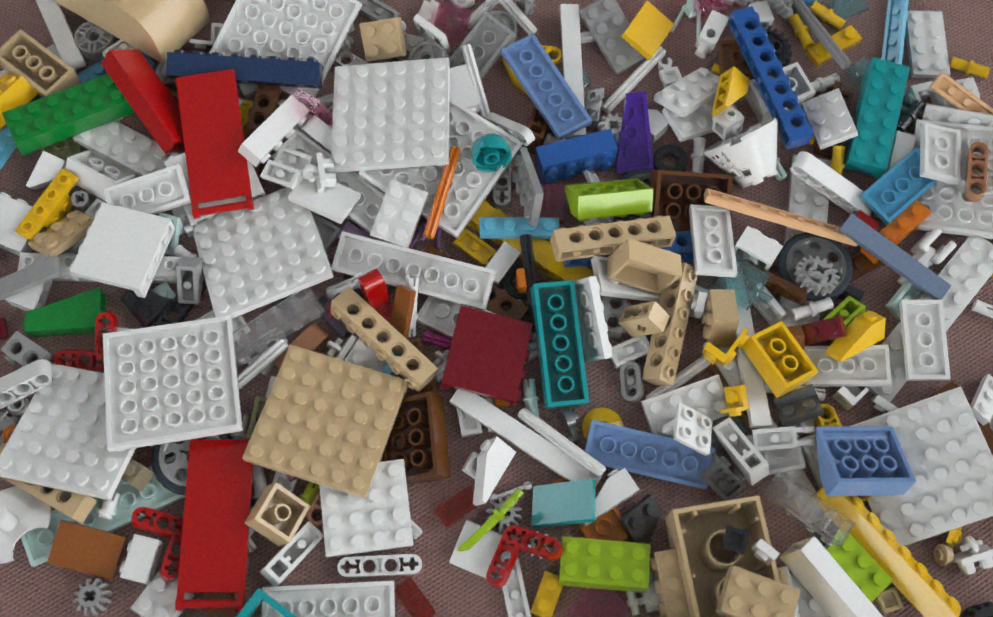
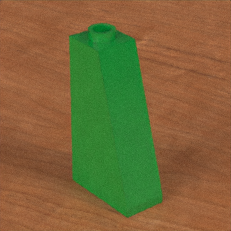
(66, 317)

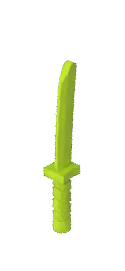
(492, 521)

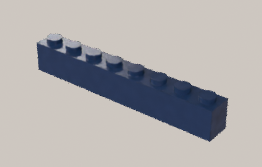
(248, 69)

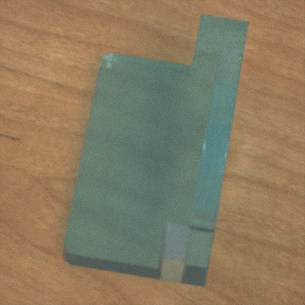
(847, 8)

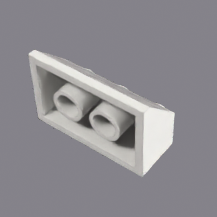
(96, 172)

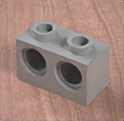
(614, 315)
(28, 353)

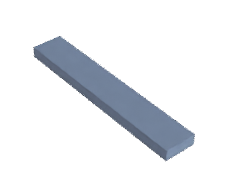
(895, 257)

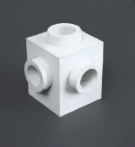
(728, 123)

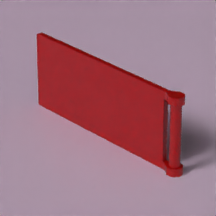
(212, 141)
(214, 524)

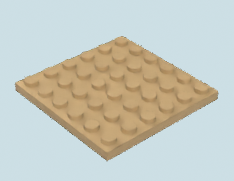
(326, 421)

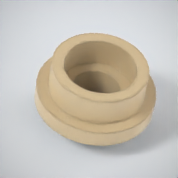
(943, 554)

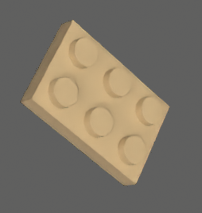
(62, 234)

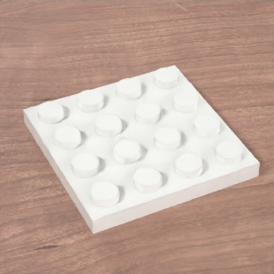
(370, 523)

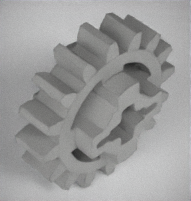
(782, 7)
(816, 275)

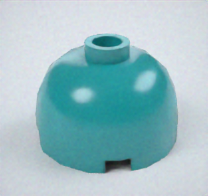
(490, 153)

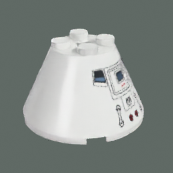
(748, 154)

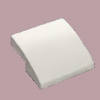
(286, 167)
(480, 555)

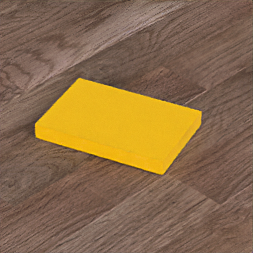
(647, 30)

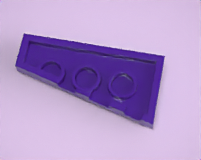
(635, 136)

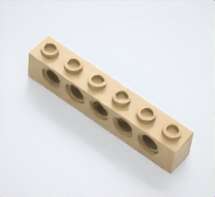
(652, 231)
(351, 301)
(666, 346)
(76, 507)

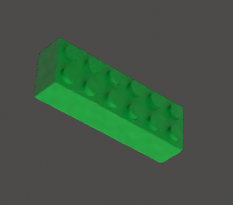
(66, 114)

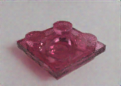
(463, 17)

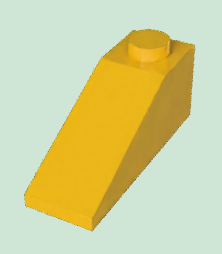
(730, 88)
(861, 333)

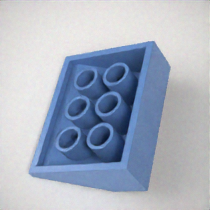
(862, 461)

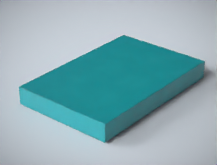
(563, 503)

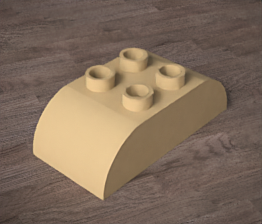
(145, 24)

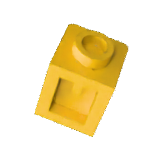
(736, 400)

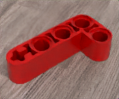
(376, 293)

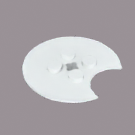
(17, 516)

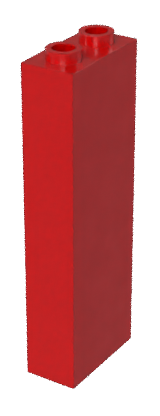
(147, 97)

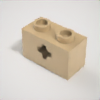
(644, 319)

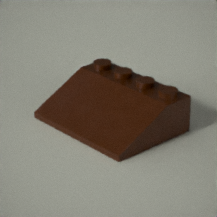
(678, 190)
(420, 439)

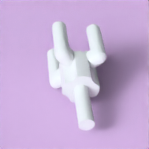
(928, 255)

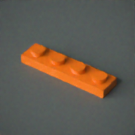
(902, 225)

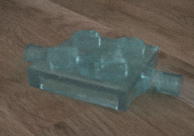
(747, 284)

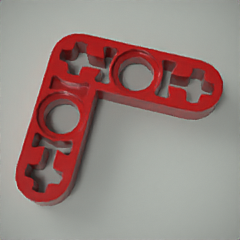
(77, 353)
(175, 536)
(514, 546)

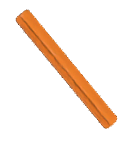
(441, 194)

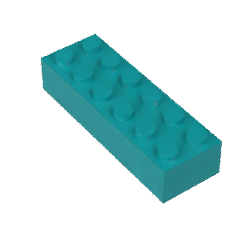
(876, 117)
(559, 344)

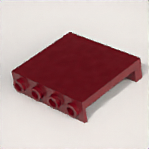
(488, 355)

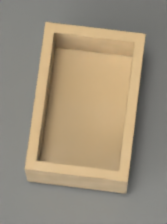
(644, 266)
(755, 596)

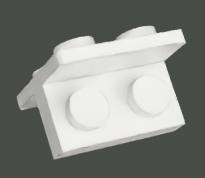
(690, 429)

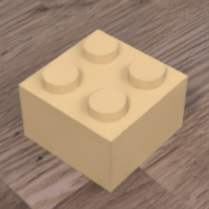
(383, 39)
(720, 317)
(277, 514)

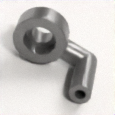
(569, 420)

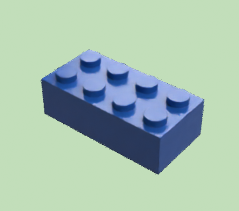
(575, 155)

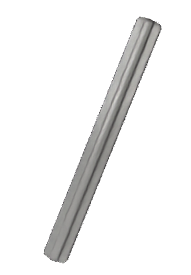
(820, 32)

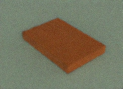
(86, 549)

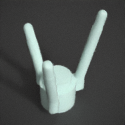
(691, 8)

